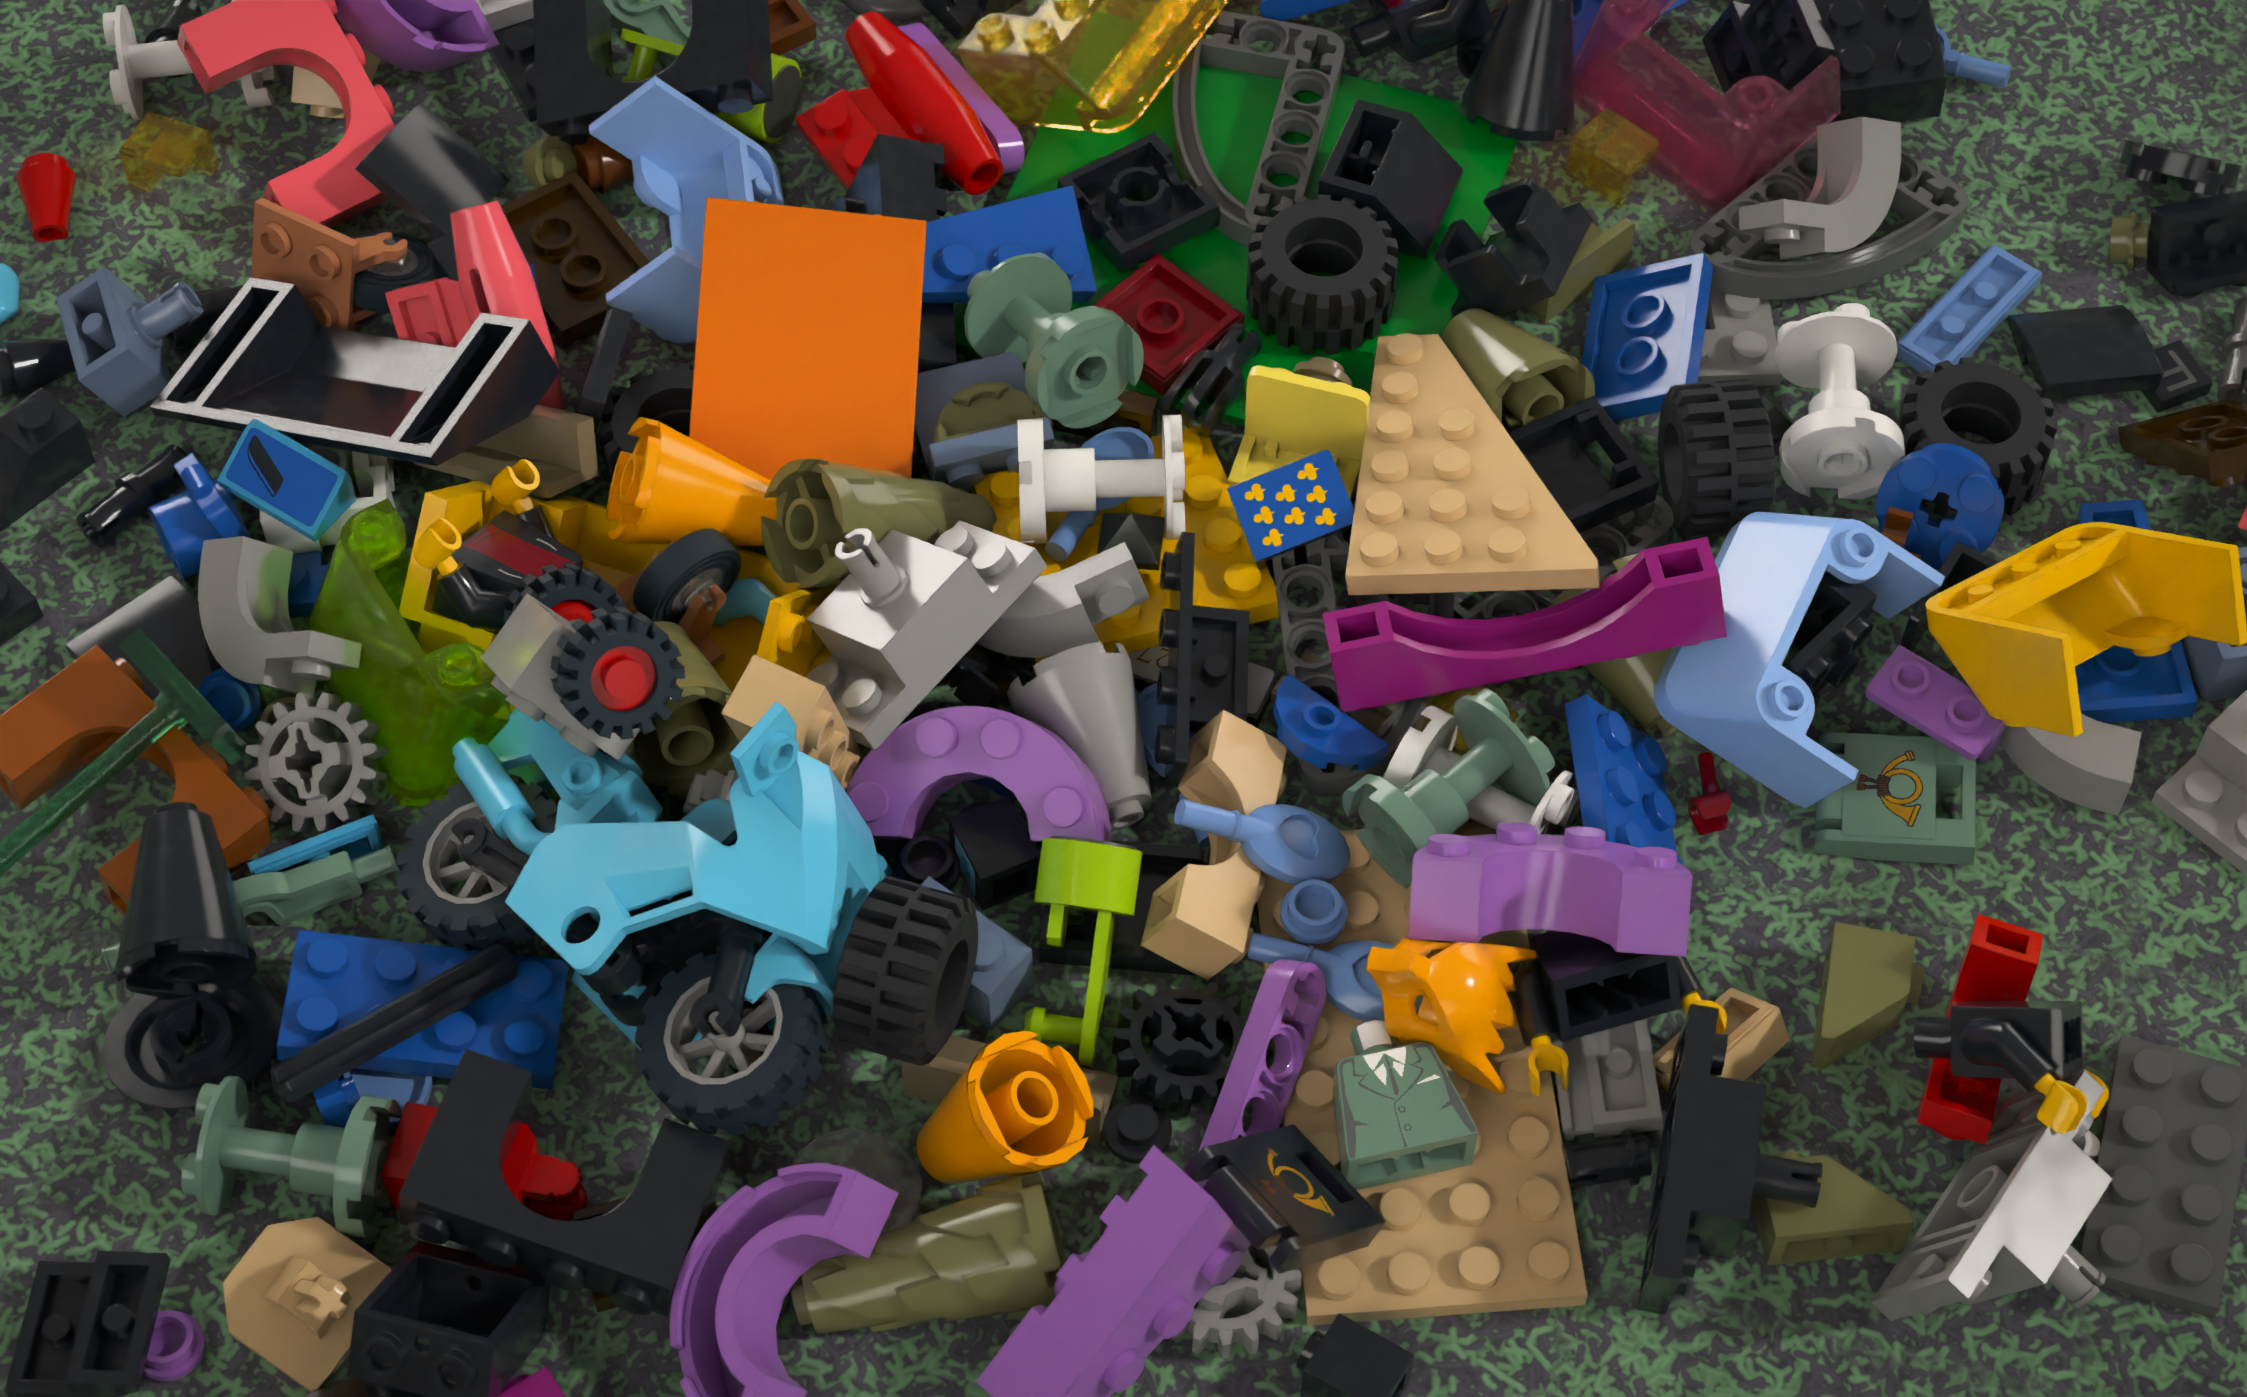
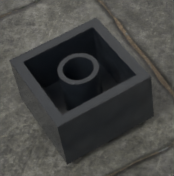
(1886, 58)

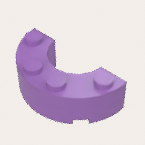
(418, 32)
(967, 743)
(1550, 883)
(748, 1263)

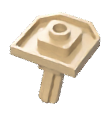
(298, 1297)

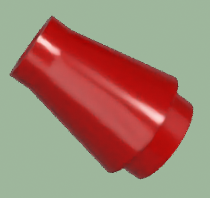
(47, 194)

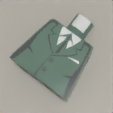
(1397, 1111)

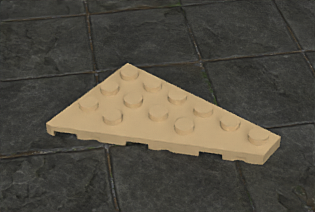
(1448, 490)

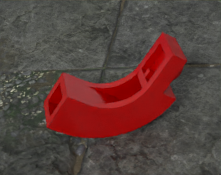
(1994, 967)

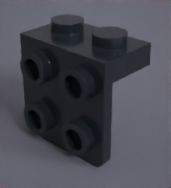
(1832, 633)

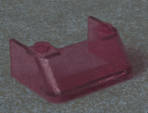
(1707, 140)

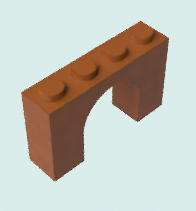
(81, 716)

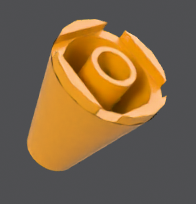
(683, 487)
(1008, 1113)

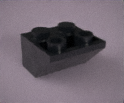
(1396, 170)

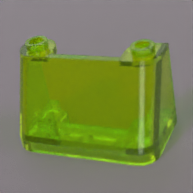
(413, 696)

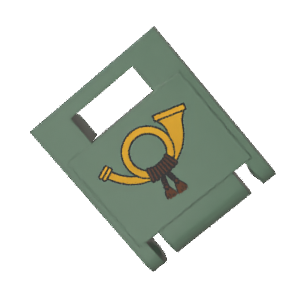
(1893, 801)

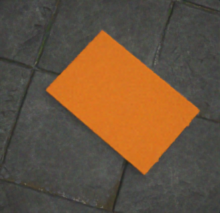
(807, 336)

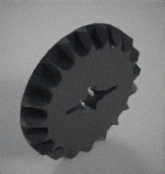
(147, 1037)

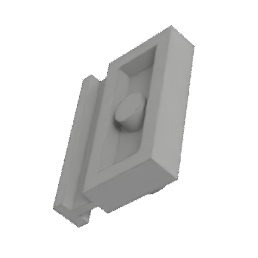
(1610, 1083)

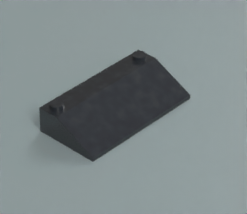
(357, 388)

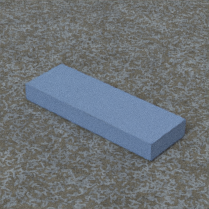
(1968, 311)

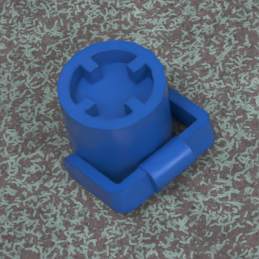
(195, 516)

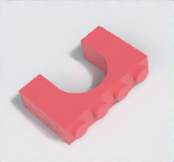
(304, 35)

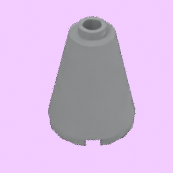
(1094, 708)

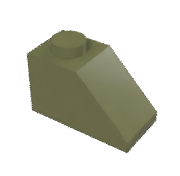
(1863, 989)
(1847, 1221)

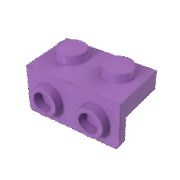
(1936, 705)

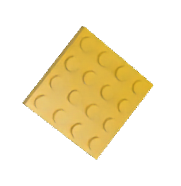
(1222, 557)

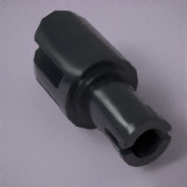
(1214, 379)

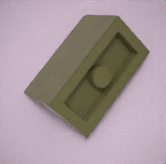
(1597, 255)

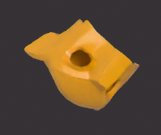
(1461, 1000)

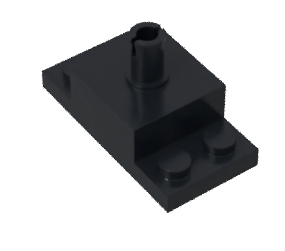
(1709, 1164)

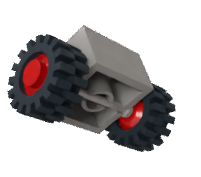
(584, 660)

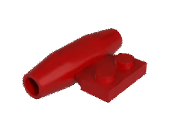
(904, 100)

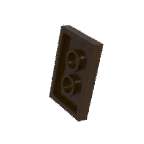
(574, 252)
(2195, 441)

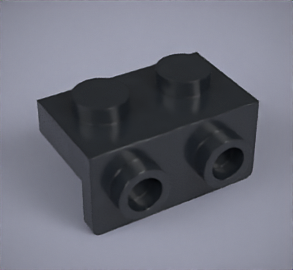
(2199, 244)

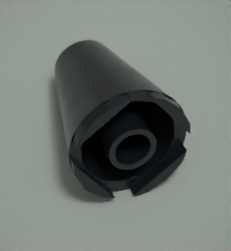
(1526, 72)
(182, 910)

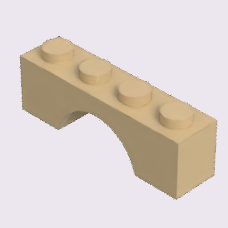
(1206, 910)

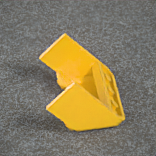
(2073, 596)

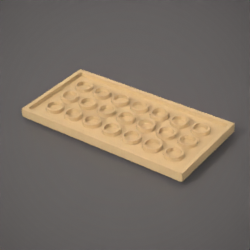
(1459, 1236)

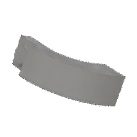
(1850, 194)
(1065, 605)
(249, 623)
(2083, 769)

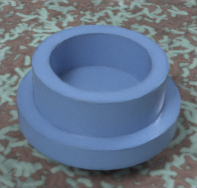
(1313, 912)

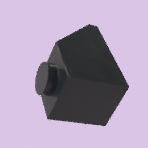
(39, 453)

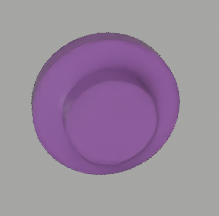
(175, 1346)

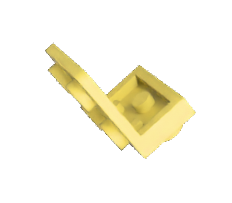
(1297, 417)

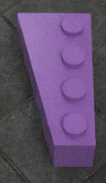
(1124, 1293)

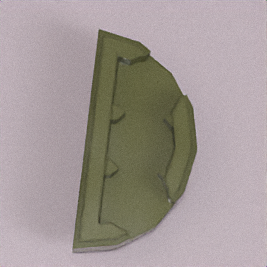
(984, 408)

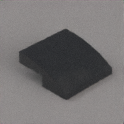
(1768, 40)
(430, 171)
(2086, 351)
(169, 619)
(88, 1326)

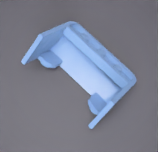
(678, 162)
(1734, 687)

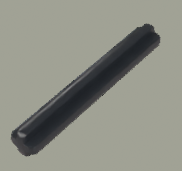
(393, 1023)

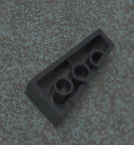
(900, 183)

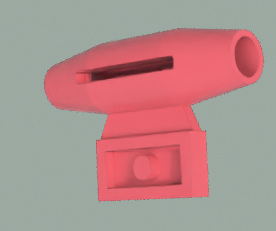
(491, 281)

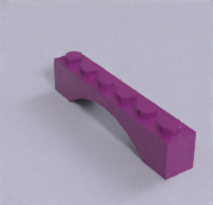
(1652, 604)

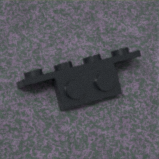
(1204, 661)

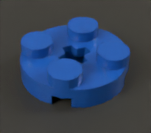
(1971, 492)

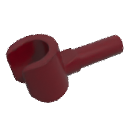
(1710, 809)

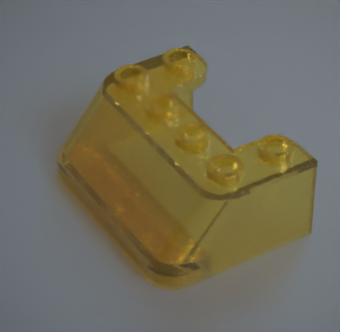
(1084, 59)

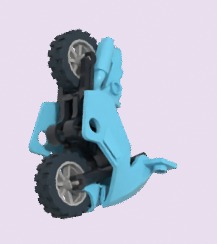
(671, 924)

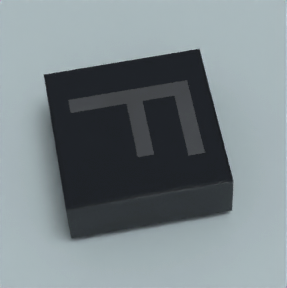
(2181, 380)

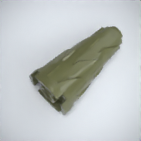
(829, 499)
(952, 1264)

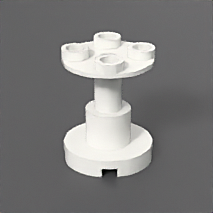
(159, 60)
(1840, 438)
(1073, 479)
(1492, 806)

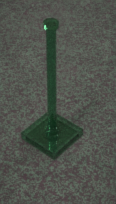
(175, 705)

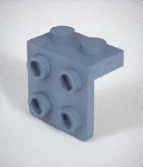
(969, 458)

